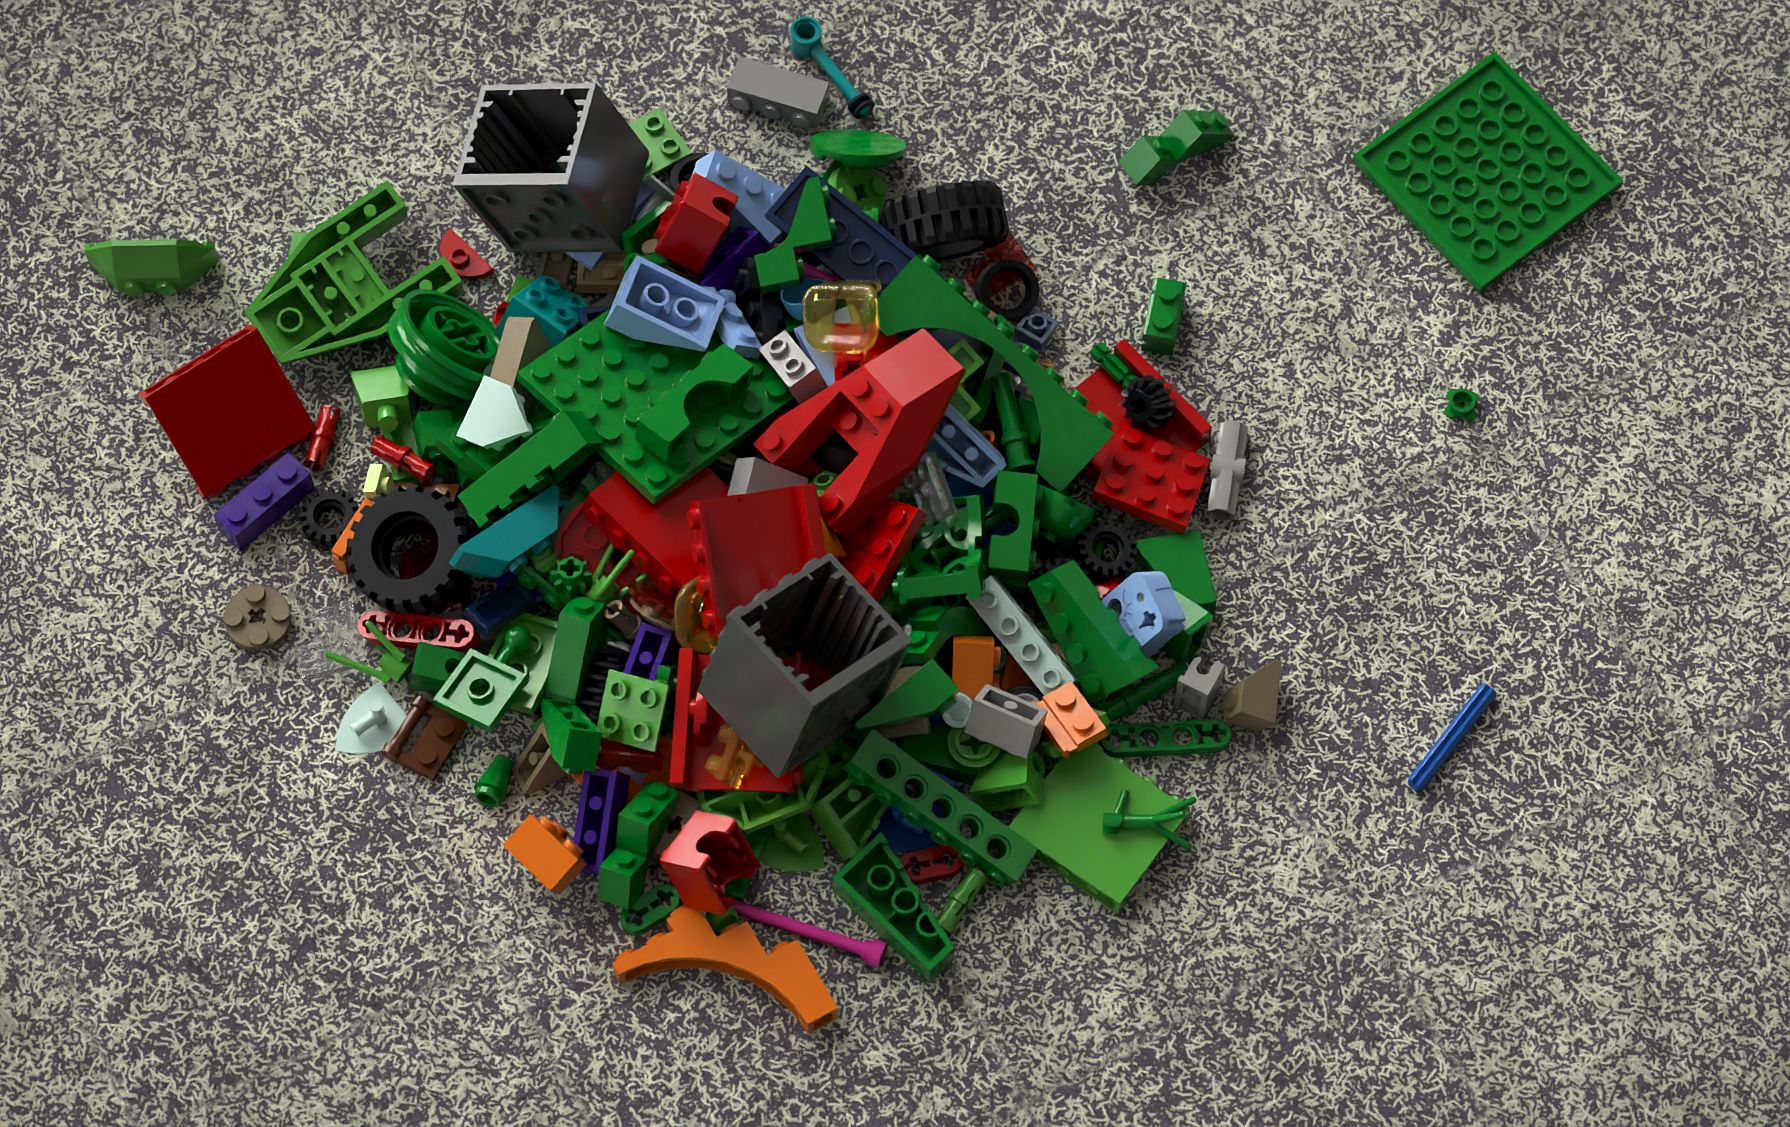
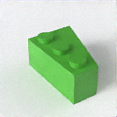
(848, 813)

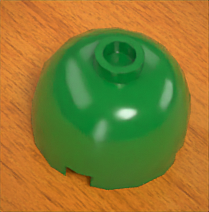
(1062, 515)

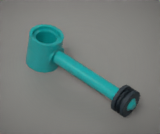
(808, 26)

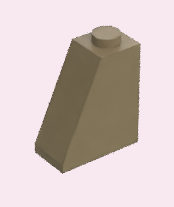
(519, 345)

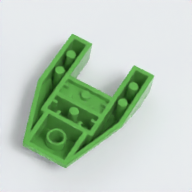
(329, 291)

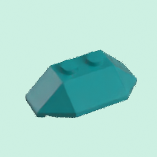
(511, 539)

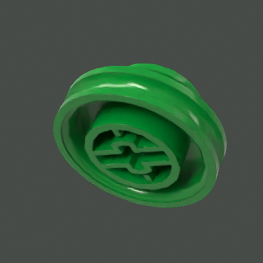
(442, 346)

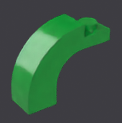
(937, 625)

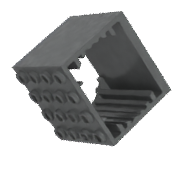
(507, 175)
(834, 624)

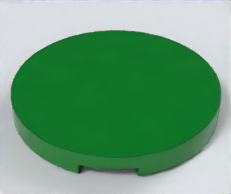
(858, 147)

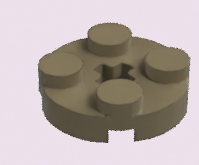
(256, 600)

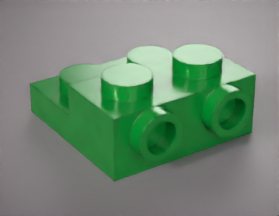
(471, 457)

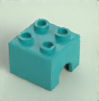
(549, 305)

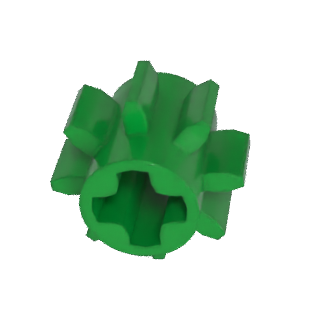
(570, 577)

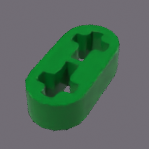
(654, 916)

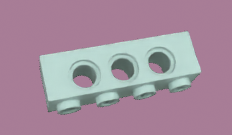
(1022, 637)

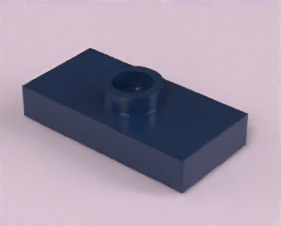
(499, 607)

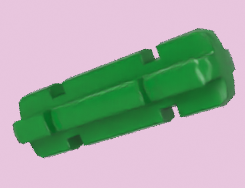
(1112, 364)

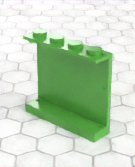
(1070, 824)

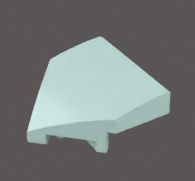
(495, 416)

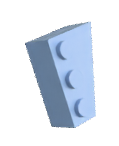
(754, 193)
(964, 449)

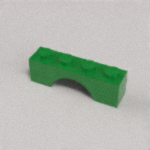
(718, 377)

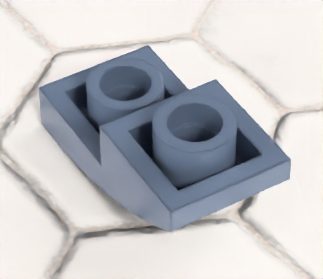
(1036, 331)

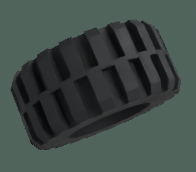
(948, 219)
(377, 534)

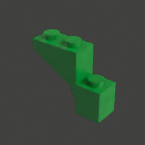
(1184, 138)
(809, 232)
(426, 429)
(638, 834)

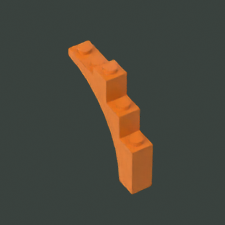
(737, 951)

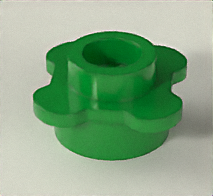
(1463, 396)

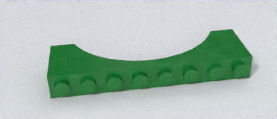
(1067, 426)

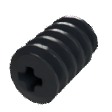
(609, 661)

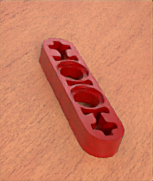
(419, 628)

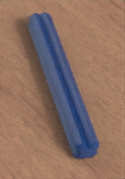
(1451, 737)

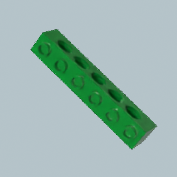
(1013, 849)

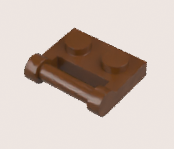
(434, 743)

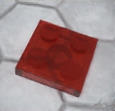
(616, 754)

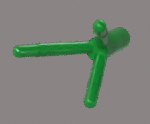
(1152, 821)

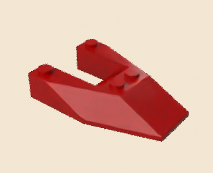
(883, 413)

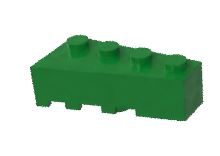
(532, 468)
(1089, 633)
(893, 907)

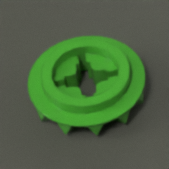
(964, 755)

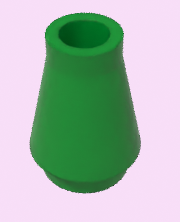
(493, 784)

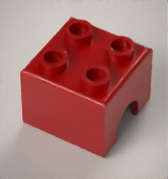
(694, 222)
(706, 858)

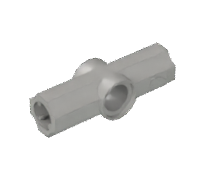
(1227, 470)

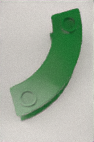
(928, 582)

